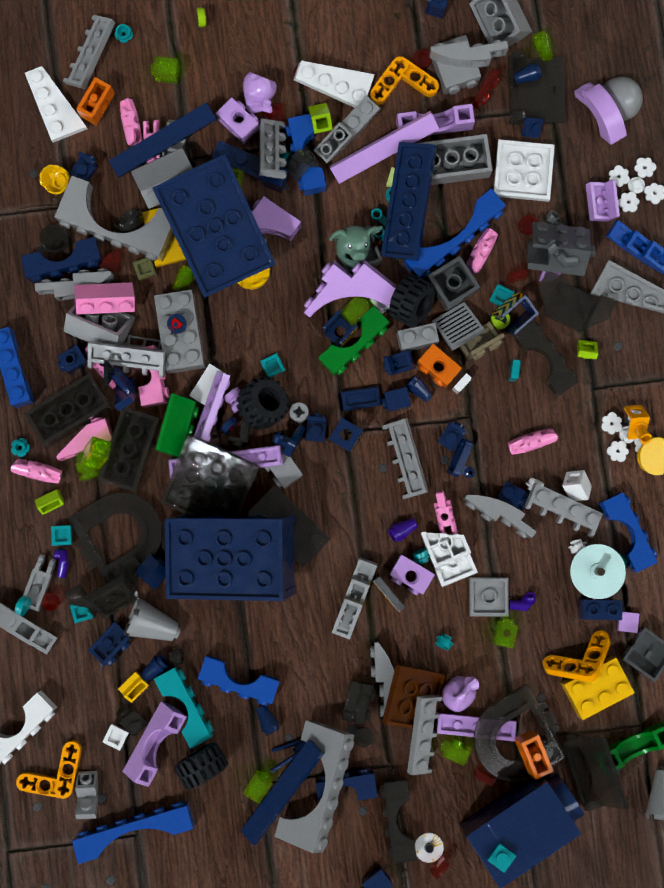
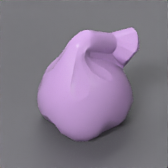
(258, 93)
(460, 692)

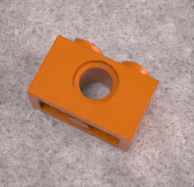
(95, 101)
(435, 355)
(533, 754)

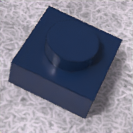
(532, 127)

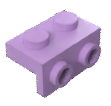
(602, 201)

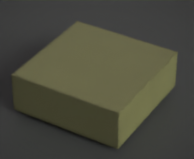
(144, 268)

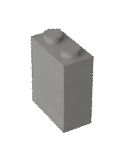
(456, 78)

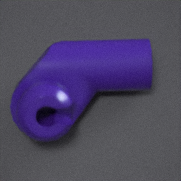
(62, 555)
(524, 604)

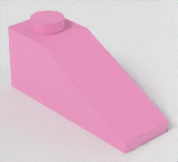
(98, 428)

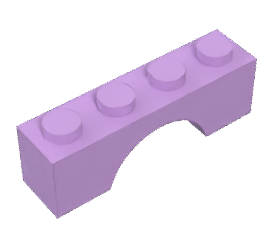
(453, 120)
(142, 763)

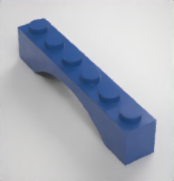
(486, 208)
(172, 820)

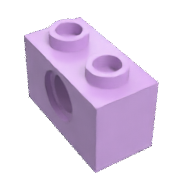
(229, 112)
(422, 579)

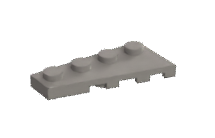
(628, 288)

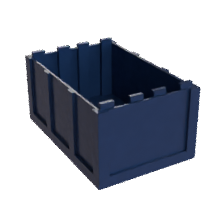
(214, 225)
(230, 557)

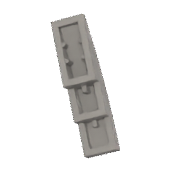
(354, 598)

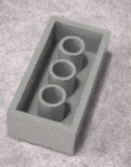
(461, 159)
(182, 350)

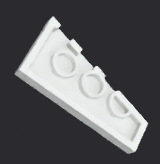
(336, 82)
(54, 108)

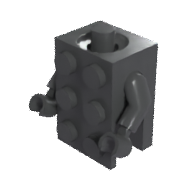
(559, 247)

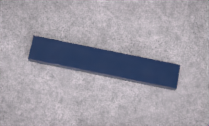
(162, 140)
(282, 792)

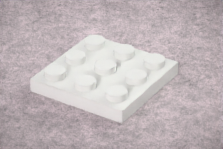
(523, 170)

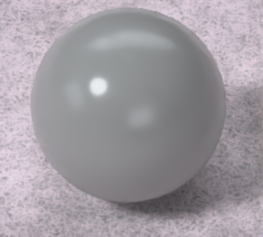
(626, 95)

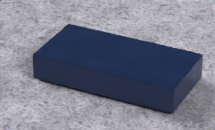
(360, 398)

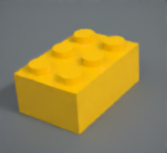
(595, 696)

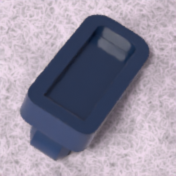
(289, 443)
(460, 457)

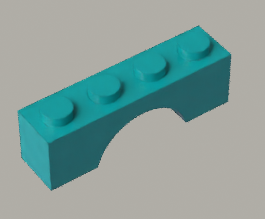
(197, 728)

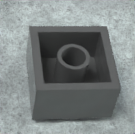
(453, 283)

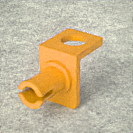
(638, 424)

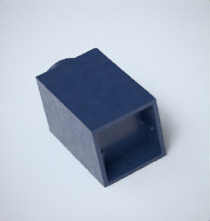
(529, 821)

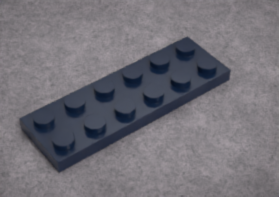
(408, 201)

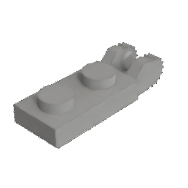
(39, 582)

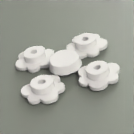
(637, 185)
(621, 445)

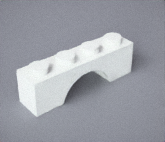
(36, 711)

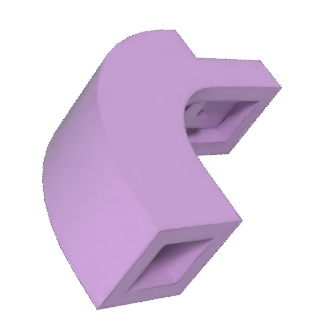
(604, 110)

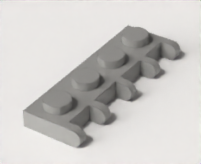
(90, 52)
(270, 149)
(127, 357)
(407, 458)
(564, 508)
(422, 734)

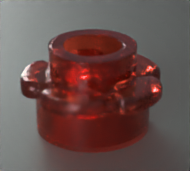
(50, 602)

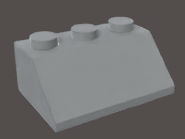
(501, 20)
(159, 172)
(99, 327)

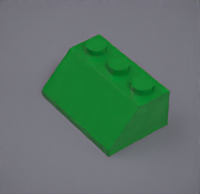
(177, 425)

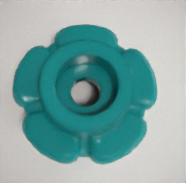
(123, 28)
(20, 452)
(421, 556)
(444, 641)

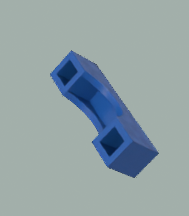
(301, 132)
(11, 369)
(639, 554)
(215, 672)

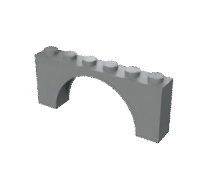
(76, 213)
(313, 829)

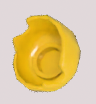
(54, 179)

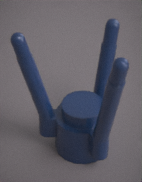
(298, 746)

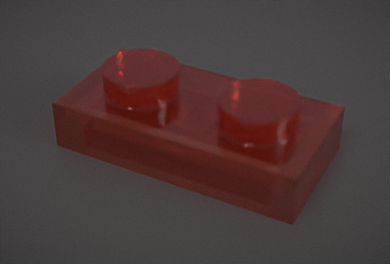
(483, 96)

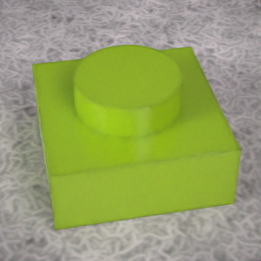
(587, 349)

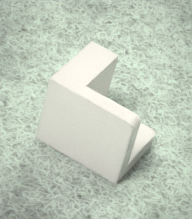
(577, 485)

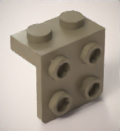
(488, 340)

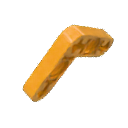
(404, 74)
(586, 664)
(55, 782)

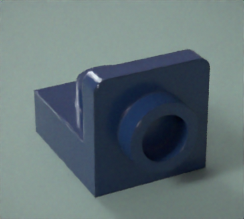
(84, 167)
(316, 428)
(452, 435)

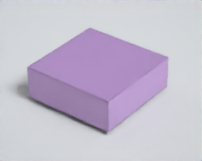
(629, 622)

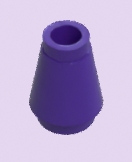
(402, 529)

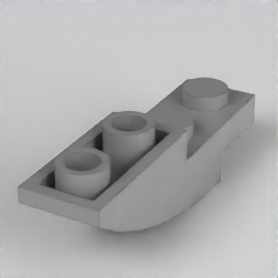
(461, 55)
(348, 130)
(65, 288)
(493, 509)
(26, 630)
(382, 671)

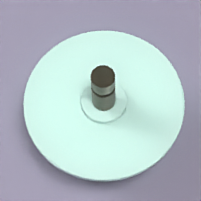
(597, 571)

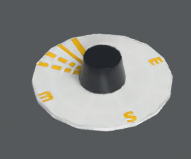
(429, 847)

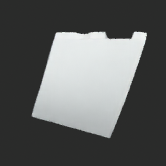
(449, 556)

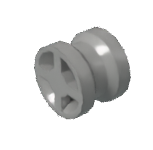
(299, 416)

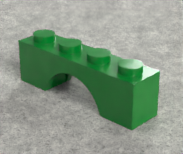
(337, 358)
(637, 744)

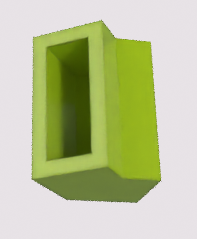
(49, 502)

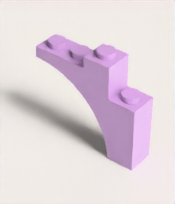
(275, 220)
(340, 283)

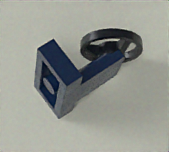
(125, 386)

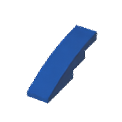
(637, 245)

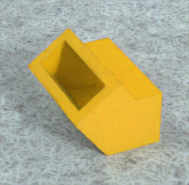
(133, 687)

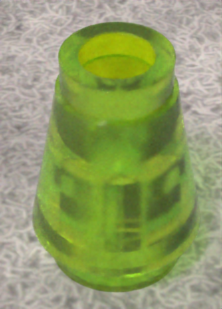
(542, 44)
(183, 279)

